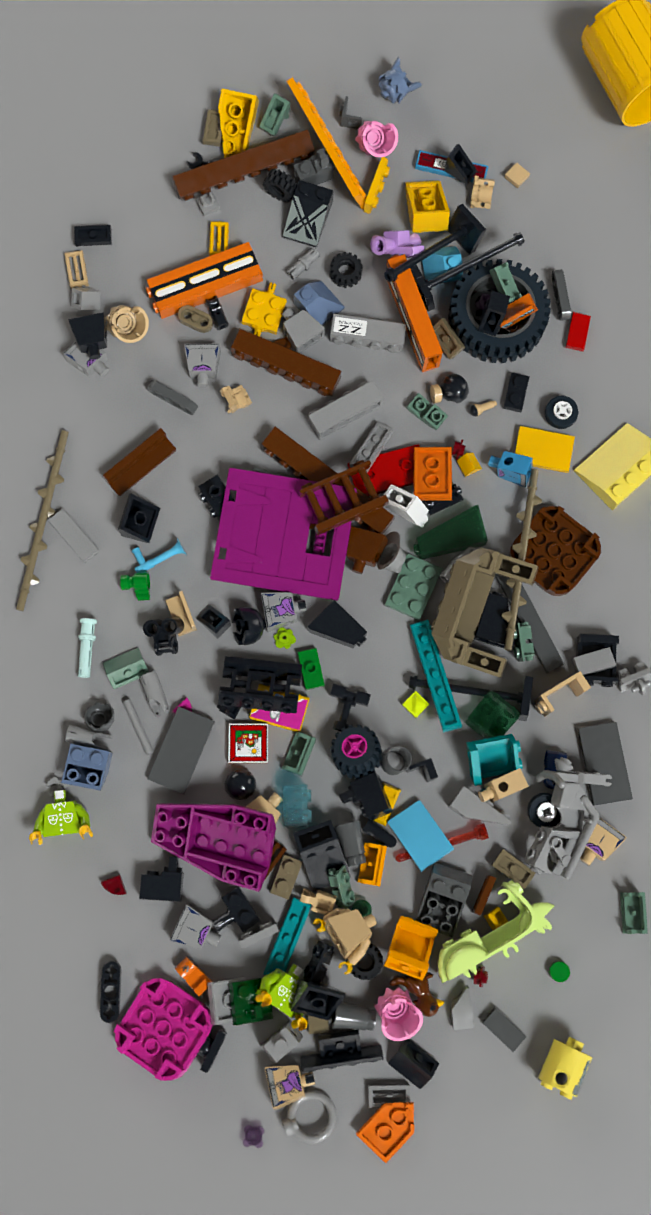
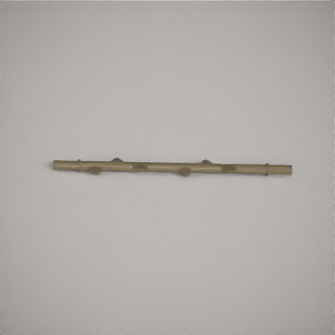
(38, 528)
(521, 549)

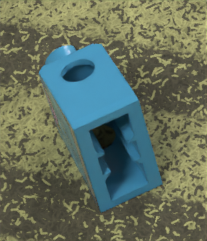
(513, 467)

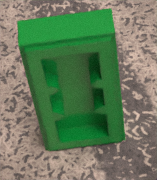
(311, 669)

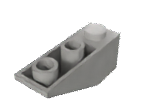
(470, 807)

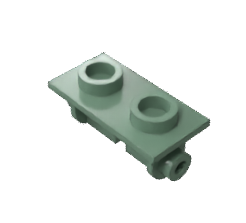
(522, 648)
(344, 893)

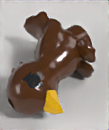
(425, 1000)

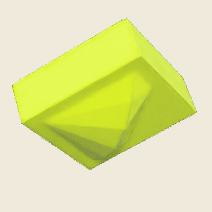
(415, 704)

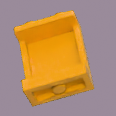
(411, 947)

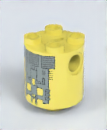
(569, 1060)

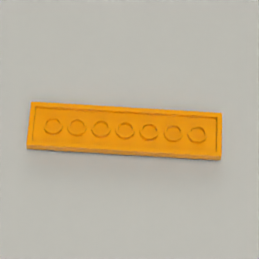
(328, 142)

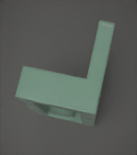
(125, 668)

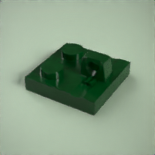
(244, 1005)

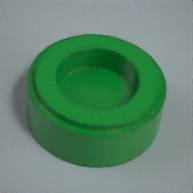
(559, 971)

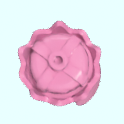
(377, 138)
(398, 1015)

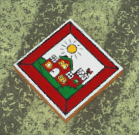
(248, 743)

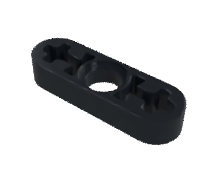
(115, 1007)

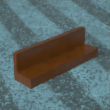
(139, 462)

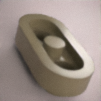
(196, 319)

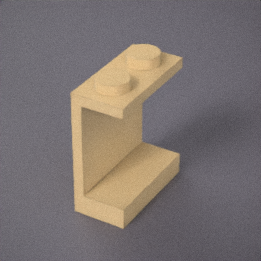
(577, 684)

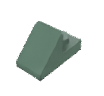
(275, 114)

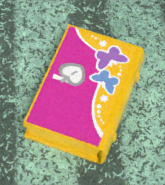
(288, 721)

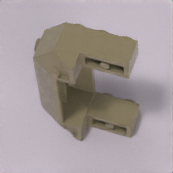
(465, 602)

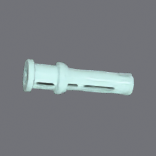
(87, 638)

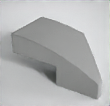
(462, 1011)

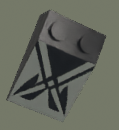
(308, 213)

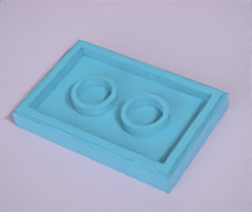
(420, 835)

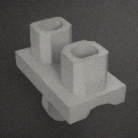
(636, 682)

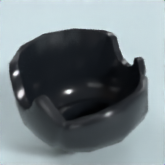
(454, 388)
(240, 784)

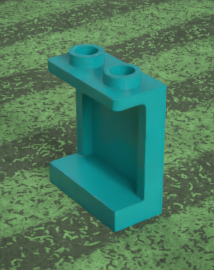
(493, 757)

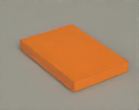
(433, 473)

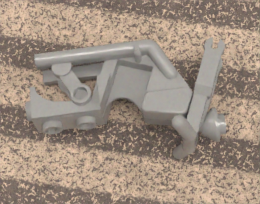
(576, 822)

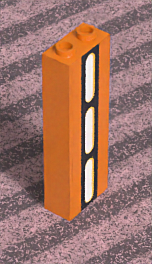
(204, 279)
(415, 316)

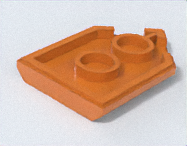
(388, 1129)

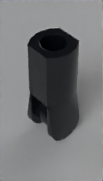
(217, 314)
(379, 834)

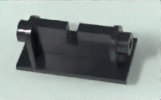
(436, 506)
(321, 954)

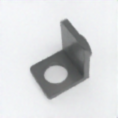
(345, 118)

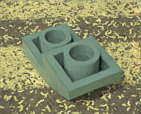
(426, 412)

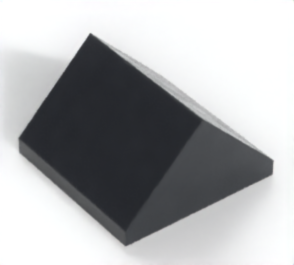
(138, 519)
(316, 999)

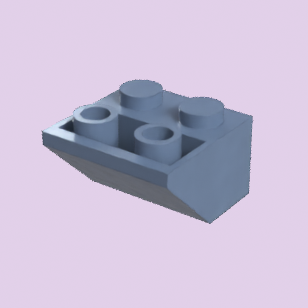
(86, 767)

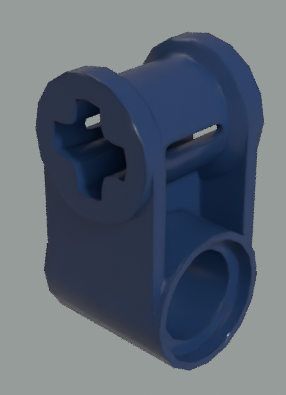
(549, 764)

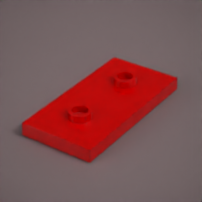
(389, 468)

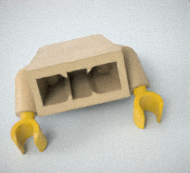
(349, 933)

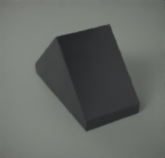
(459, 165)
(214, 621)

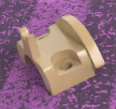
(482, 193)
(236, 398)

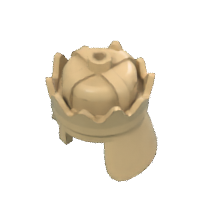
(127, 323)

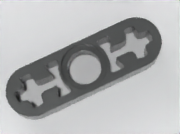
(561, 295)
(172, 397)

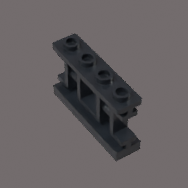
(261, 672)

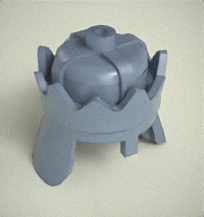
(395, 83)

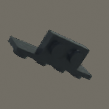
(340, 1050)

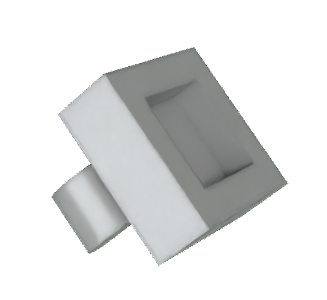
(208, 203)

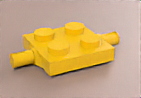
(264, 311)

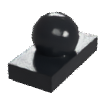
(210, 1050)

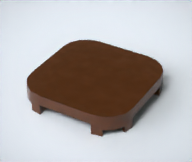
(560, 550)

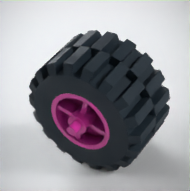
(356, 751)

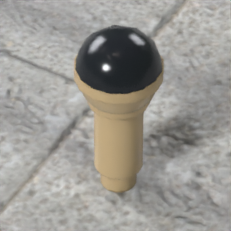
(477, 409)

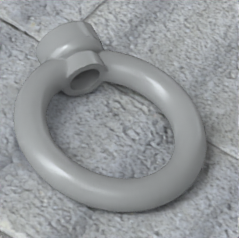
(291, 1126)

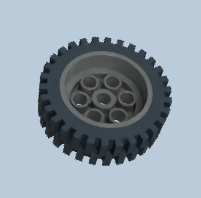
(506, 342)

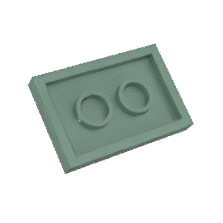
(413, 587)

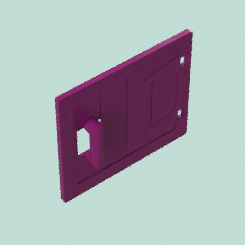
(269, 536)

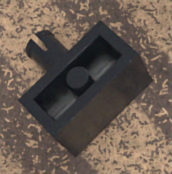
(213, 493)
(238, 911)

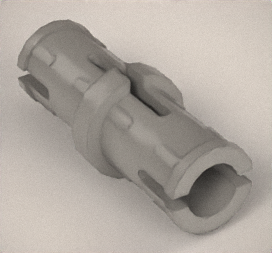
(303, 263)

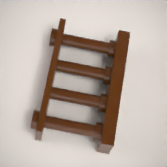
(342, 516)

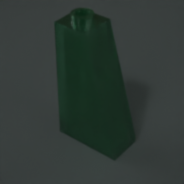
(453, 535)

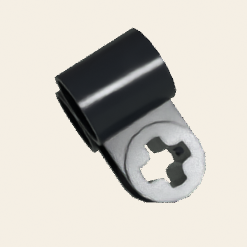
(164, 634)

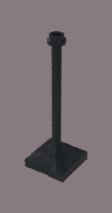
(462, 227)
(425, 286)
(522, 697)

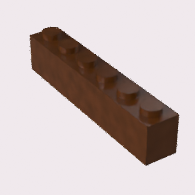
(286, 363)

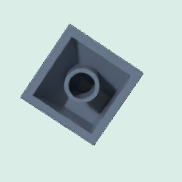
(318, 301)

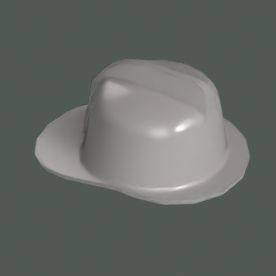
(393, 554)

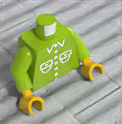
(61, 819)
(278, 990)

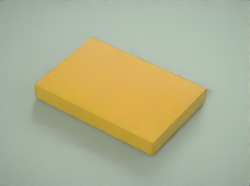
(546, 448)

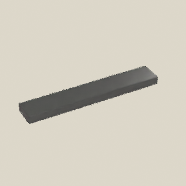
(541, 640)

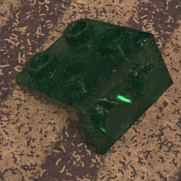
(492, 716)

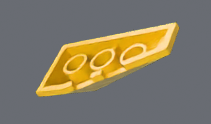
(237, 120)

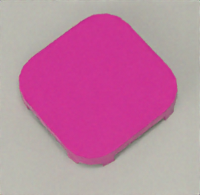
(163, 1029)

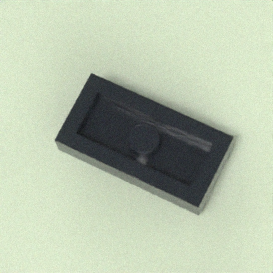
(93, 235)
(516, 392)

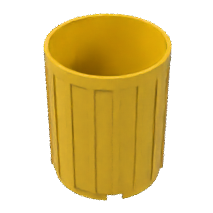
(621, 57)

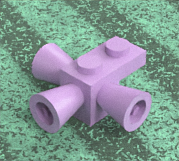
(397, 243)

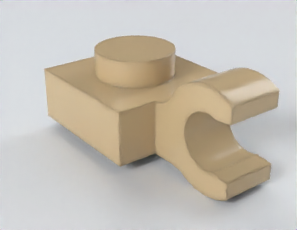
(321, 902)

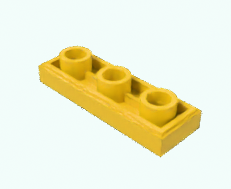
(377, 185)

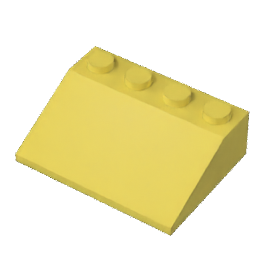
(618, 466)

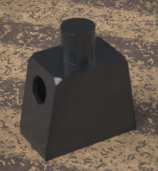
(90, 333)

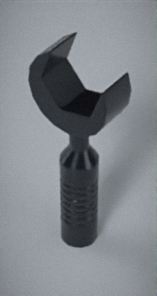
(200, 162)

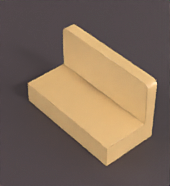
(179, 608)

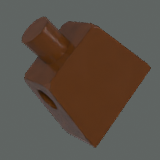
(365, 548)

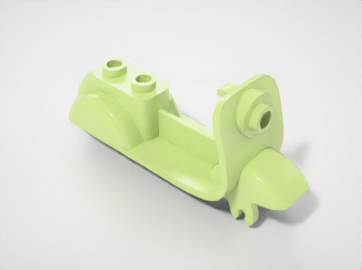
(470, 949)

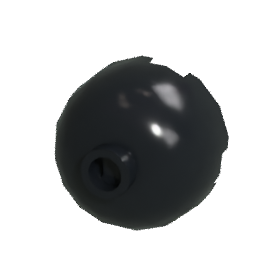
(248, 625)

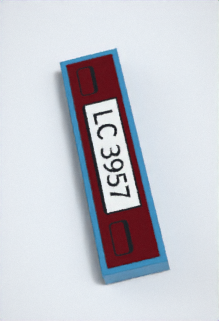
(436, 164)

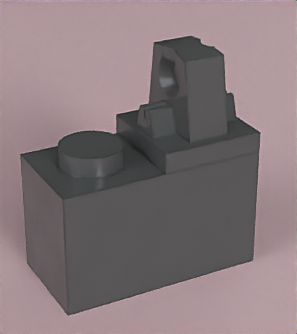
(316, 169)

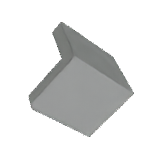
(85, 298)

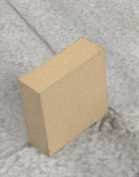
(517, 175)

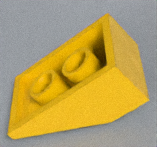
(427, 206)

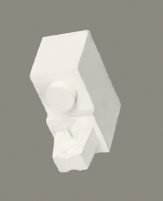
(406, 505)

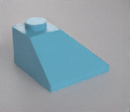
(441, 262)

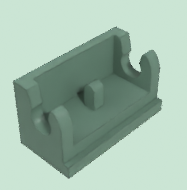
(504, 281)
(299, 753)
(633, 913)

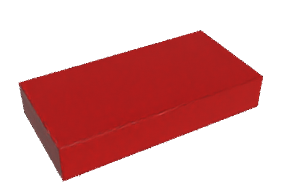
(578, 331)

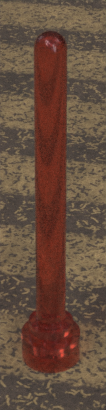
(479, 832)

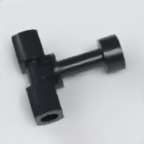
(349, 700)

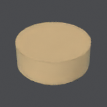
(435, 393)

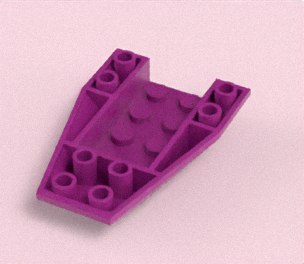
(218, 839)

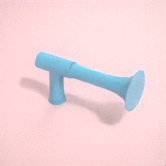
(146, 565)

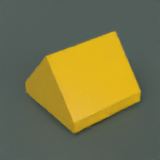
(468, 464)
(495, 918)

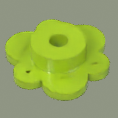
(280, 642)

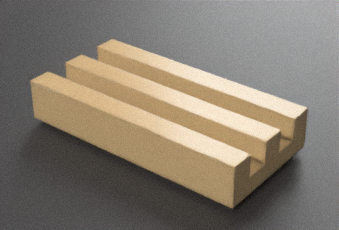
(79, 282)

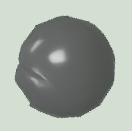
(99, 717)

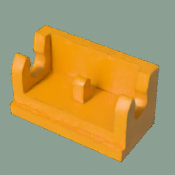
(372, 870)

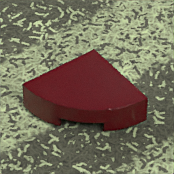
(114, 885)

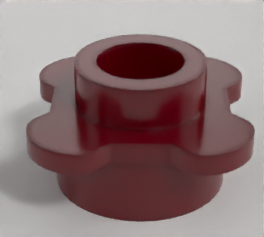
(458, 449)
(481, 977)

